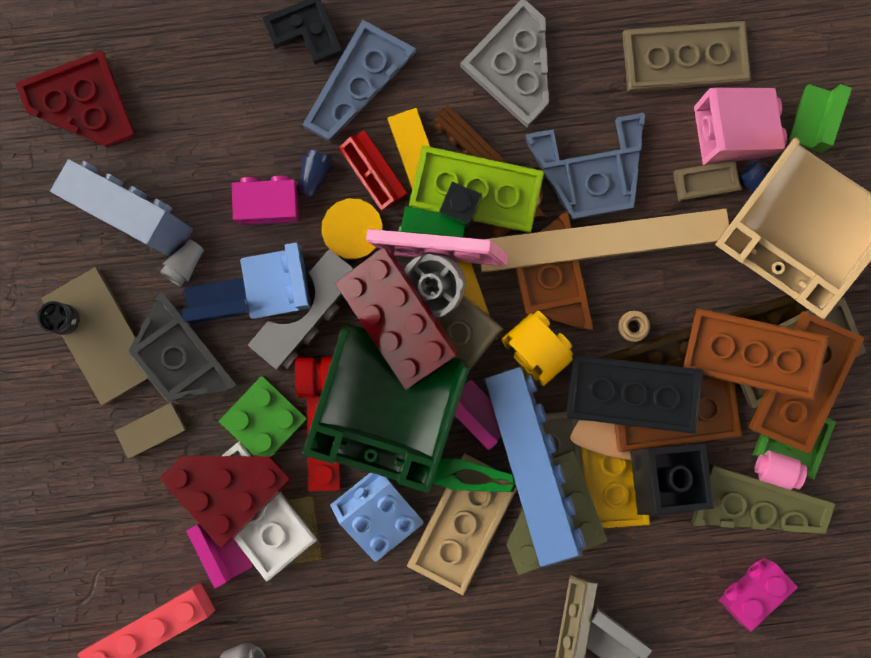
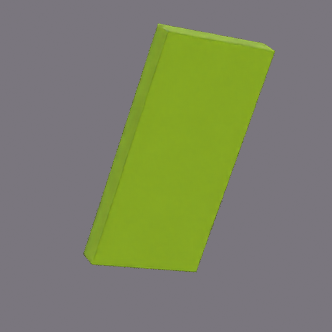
(507, 190)

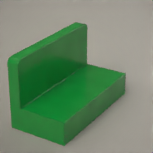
(429, 223)

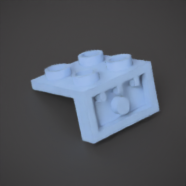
(276, 282)
(376, 515)

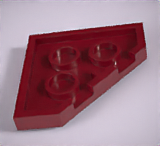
(80, 100)
(225, 490)

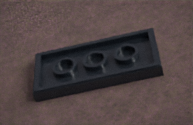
(634, 394)

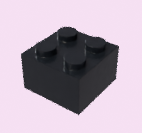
(671, 479)

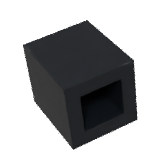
(460, 204)

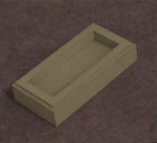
(707, 180)
(150, 430)

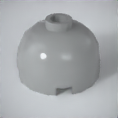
(437, 281)

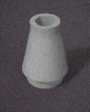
(182, 263)

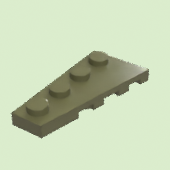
(748, 502)

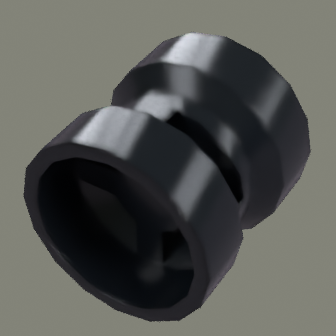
(51, 316)

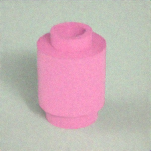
(781, 470)

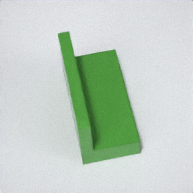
(819, 117)

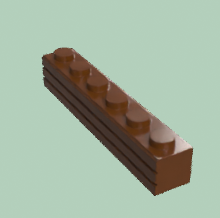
(463, 136)

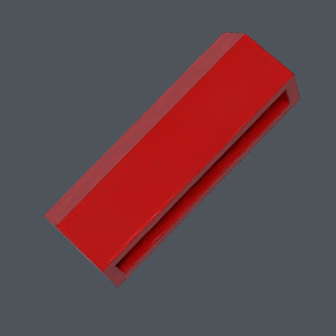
(373, 171)

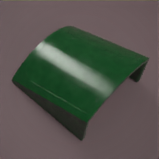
(376, 423)

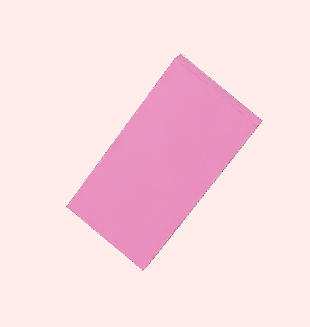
(456, 248)

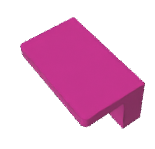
(478, 415)
(218, 562)

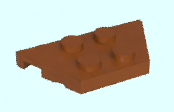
(556, 288)

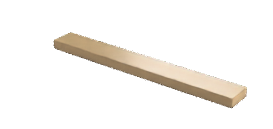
(611, 239)

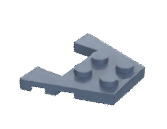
(593, 182)

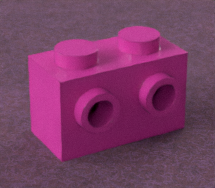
(757, 593)

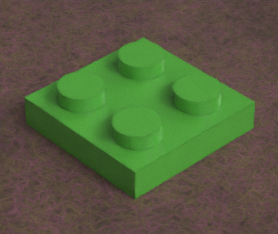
(263, 419)

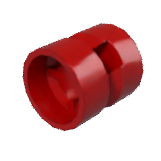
(310, 375)

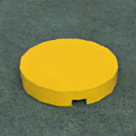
(347, 227)

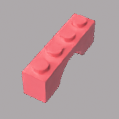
(154, 627)

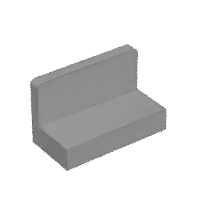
(612, 640)

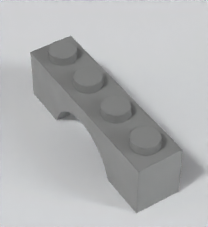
(280, 342)

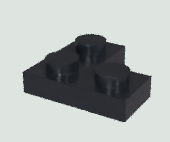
(304, 21)

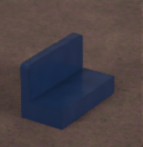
(215, 301)

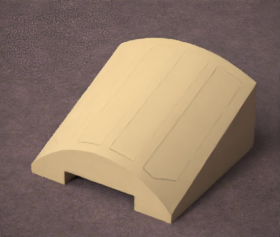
(804, 230)

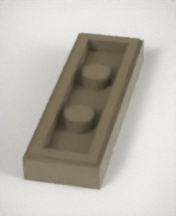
(576, 618)

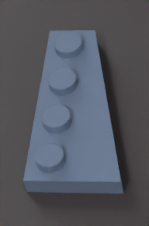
(359, 75)

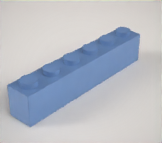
(534, 468)

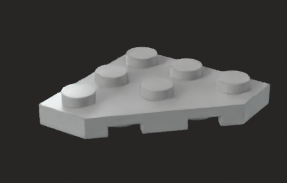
(514, 63)

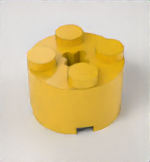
(539, 348)

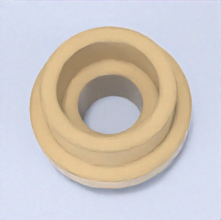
(642, 321)

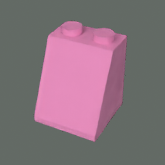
(739, 124)

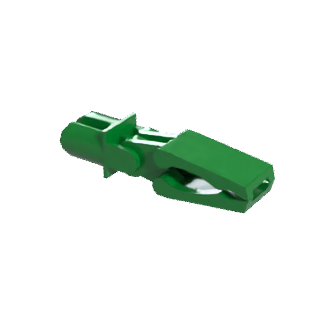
(447, 477)

